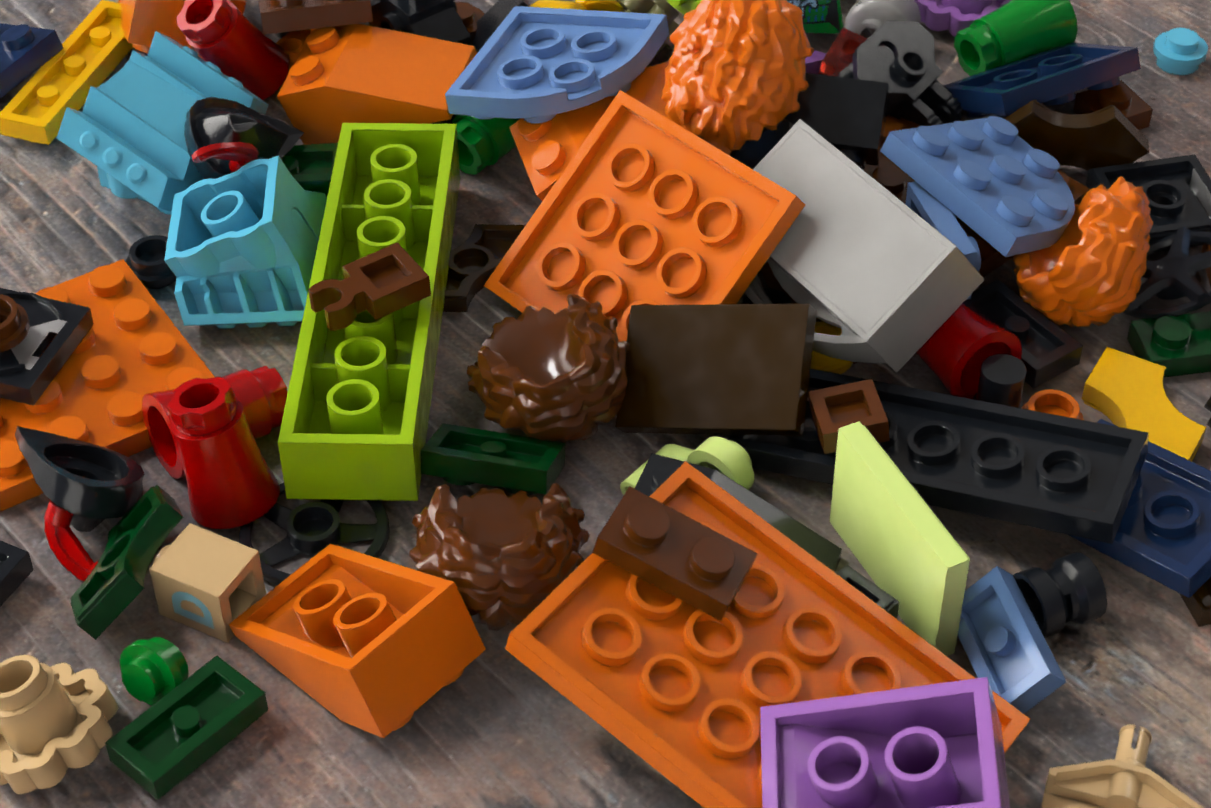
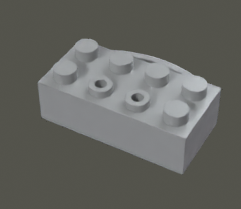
(860, 256)

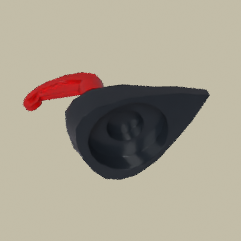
(228, 135)
(83, 488)

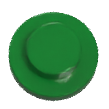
(152, 669)

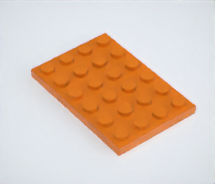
(692, 685)

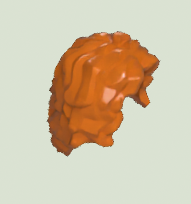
(736, 69)
(1094, 263)

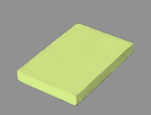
(898, 538)

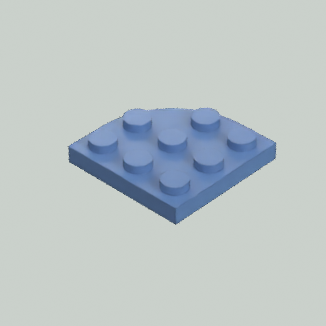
(555, 62)
(988, 180)

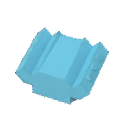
(138, 121)
(244, 247)

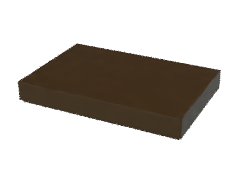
(718, 369)

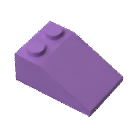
(886, 750)

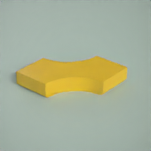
(1134, 398)

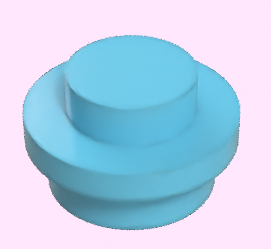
(1179, 51)

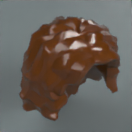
(552, 372)
(500, 548)

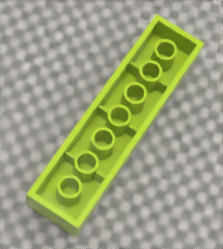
(366, 390)

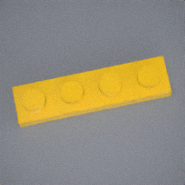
(65, 79)

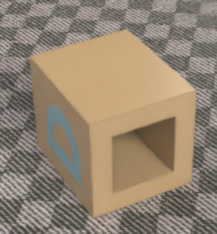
(206, 581)

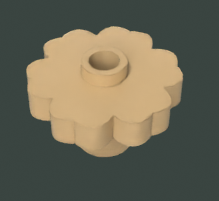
(49, 721)

